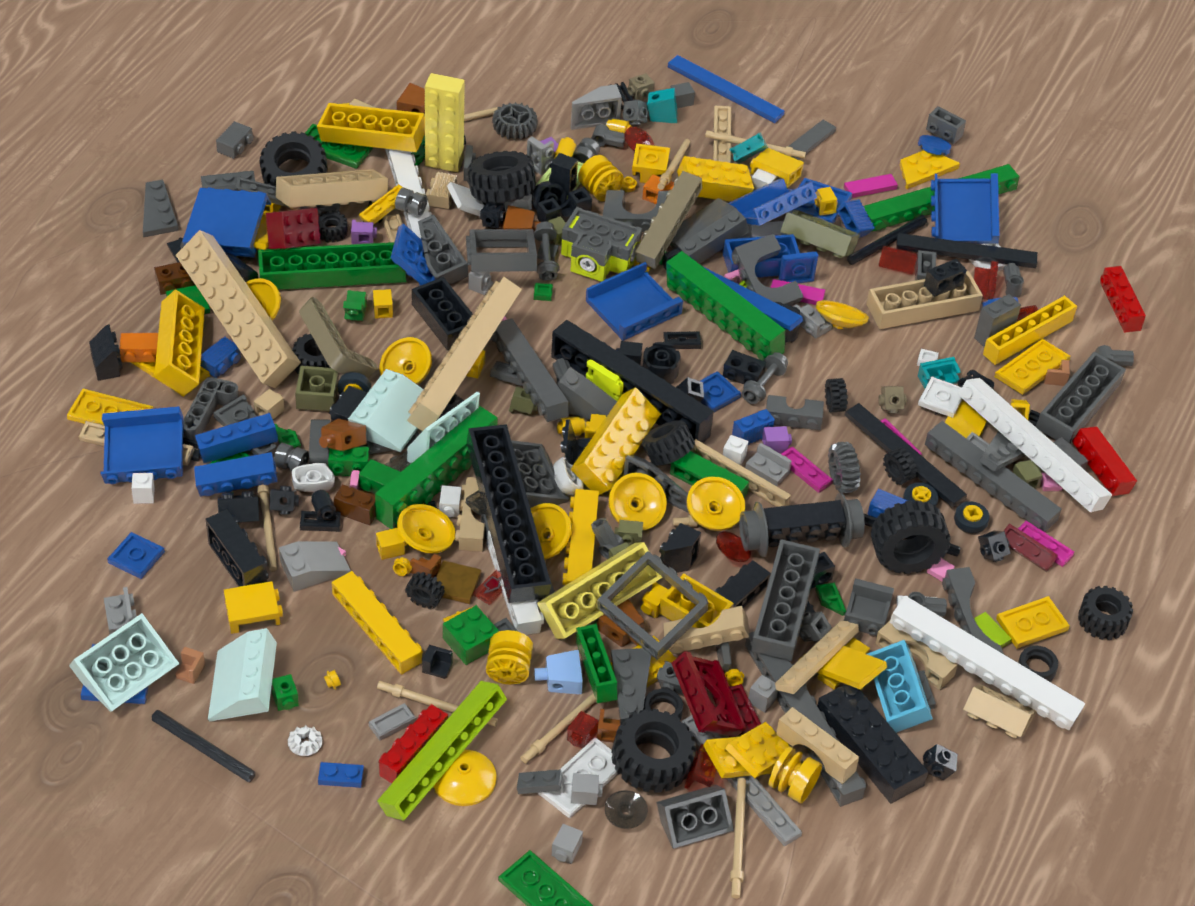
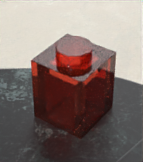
(582, 730)

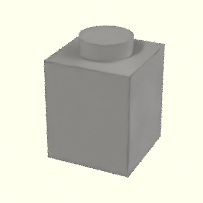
(763, 693)
(585, 789)
(567, 843)

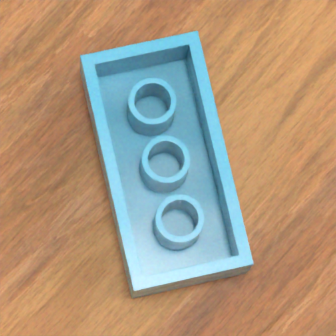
(901, 688)

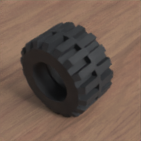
(308, 353)
(668, 442)
(1102, 624)

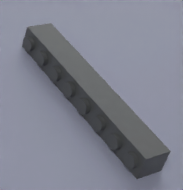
(530, 371)
(1001, 484)

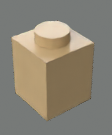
(269, 403)

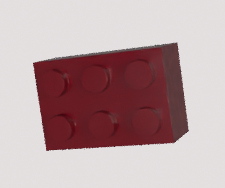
(292, 228)

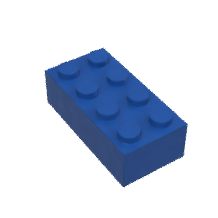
(767, 267)

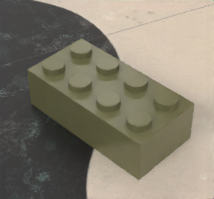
(820, 233)

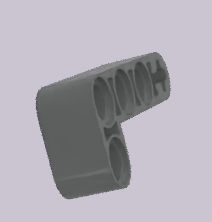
(211, 393)

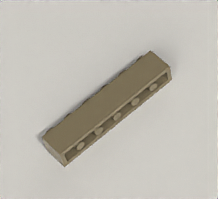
(669, 219)

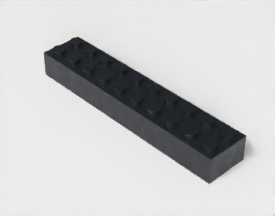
(673, 404)
(508, 514)

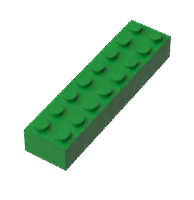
(330, 266)
(724, 306)
(430, 471)

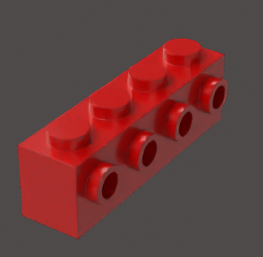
(1122, 299)
(1104, 461)
(410, 744)

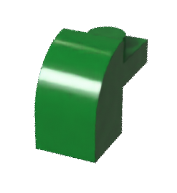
(355, 305)

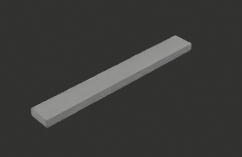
(756, 797)

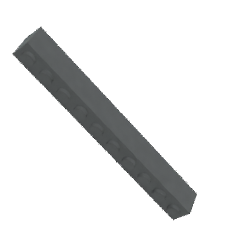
(803, 702)

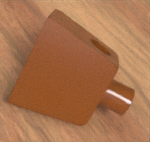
(412, 99)
(519, 219)
(343, 435)
(614, 632)

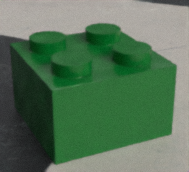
(469, 634)

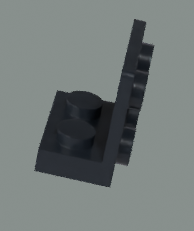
(570, 445)

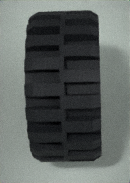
(291, 147)
(501, 177)
(914, 553)
(648, 771)

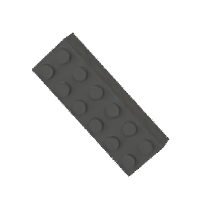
(1080, 398)
(785, 600)

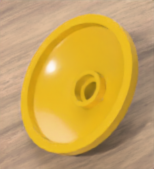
(266, 294)
(841, 314)
(406, 354)
(642, 490)
(716, 494)
(554, 521)
(426, 528)
(469, 785)

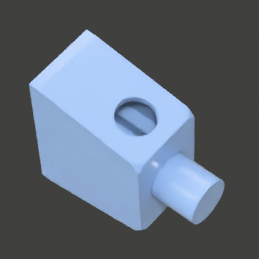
(562, 673)

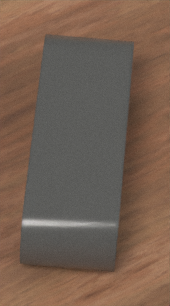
(317, 453)

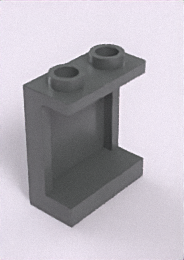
(869, 606)

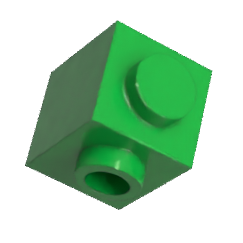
(284, 692)

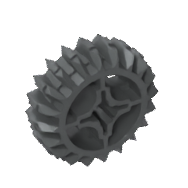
(515, 121)
(844, 467)

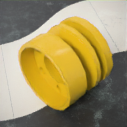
(599, 176)
(509, 657)
(791, 772)

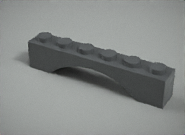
(960, 586)

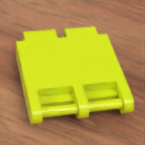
(605, 379)

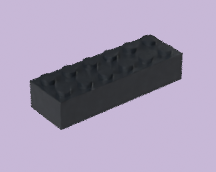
(870, 737)

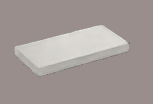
(592, 759)

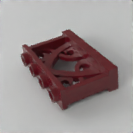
(693, 677)

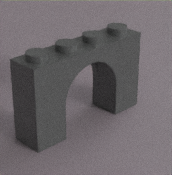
(615, 209)
(749, 255)

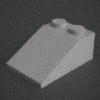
(596, 107)
(312, 563)

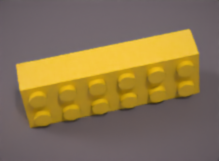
(372, 127)
(179, 342)
(614, 440)

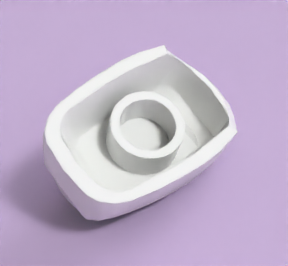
(312, 477)
(565, 478)

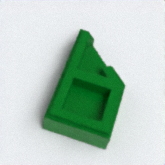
(287, 436)
(830, 598)

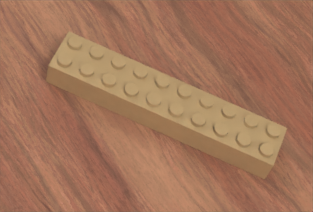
(238, 309)
(463, 354)

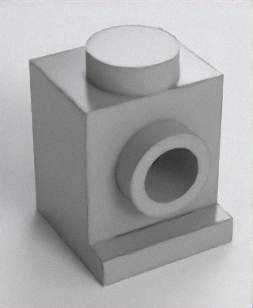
(480, 282)

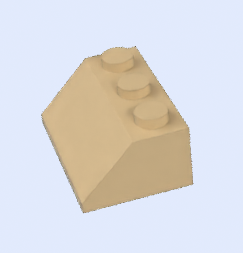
(999, 710)

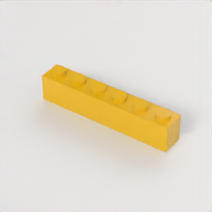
(1029, 330)
(582, 536)
(377, 622)

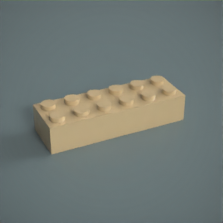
(331, 188)
(914, 303)

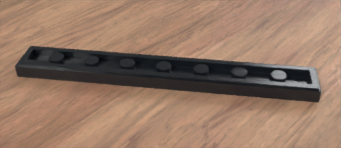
(967, 250)
(889, 441)

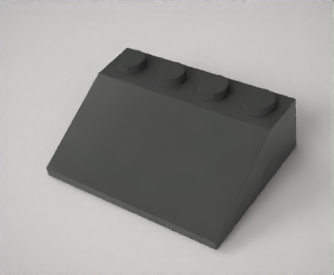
(708, 228)
(537, 474)

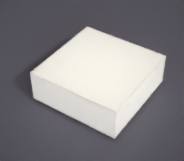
(926, 356)

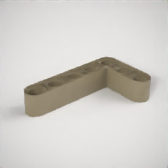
(331, 343)

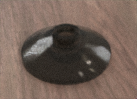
(627, 802)

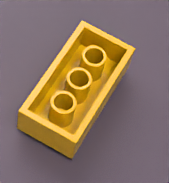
(719, 178)

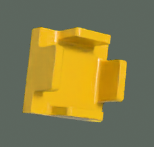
(650, 161)

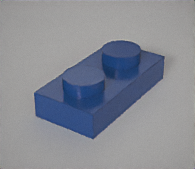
(340, 774)

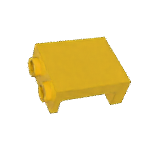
(779, 165)
(252, 604)

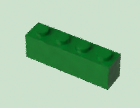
(694, 468)
(596, 663)

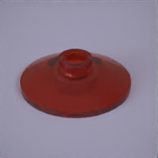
(636, 135)
(732, 547)

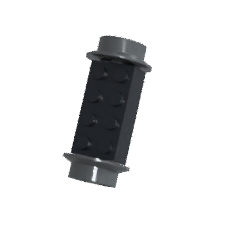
(801, 523)

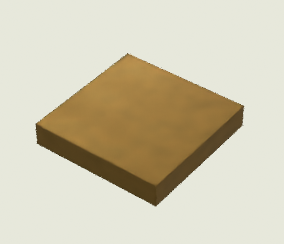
(458, 581)

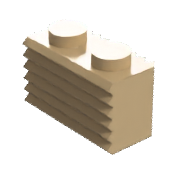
(439, 194)

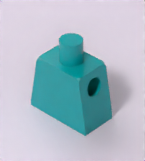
(662, 106)

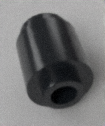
(323, 504)

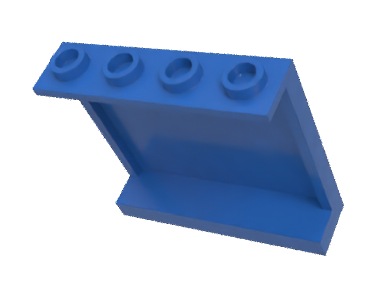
(772, 201)
(966, 209)
(229, 217)
(632, 302)
(143, 444)

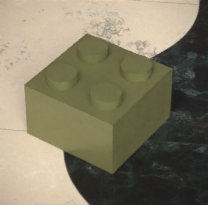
(316, 388)

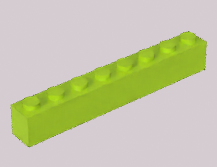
(441, 750)

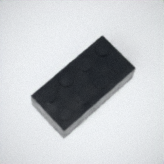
(441, 310)
(235, 550)

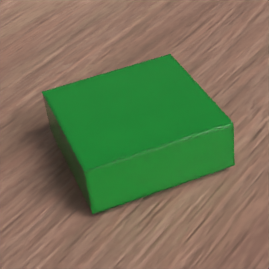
(543, 292)

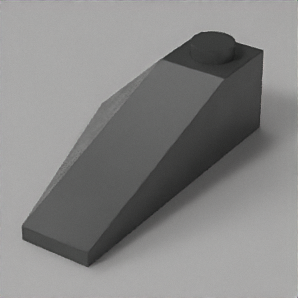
(440, 252)
(584, 396)
(674, 493)

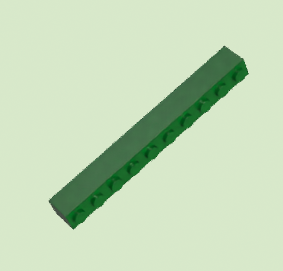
(918, 203)

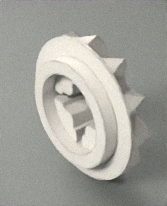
(308, 747)

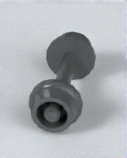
(547, 269)
(754, 391)

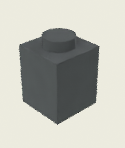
(684, 94)

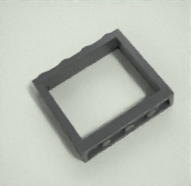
(501, 261)
(637, 633)

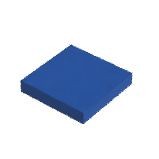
(798, 267)
(718, 392)
(136, 555)

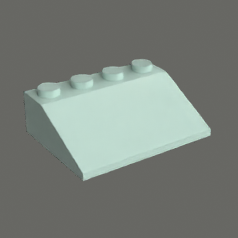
(386, 410)
(441, 427)
(124, 663)
(243, 676)

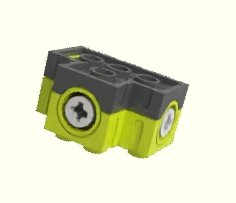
(599, 244)

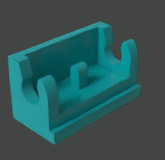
(748, 148)
(942, 369)

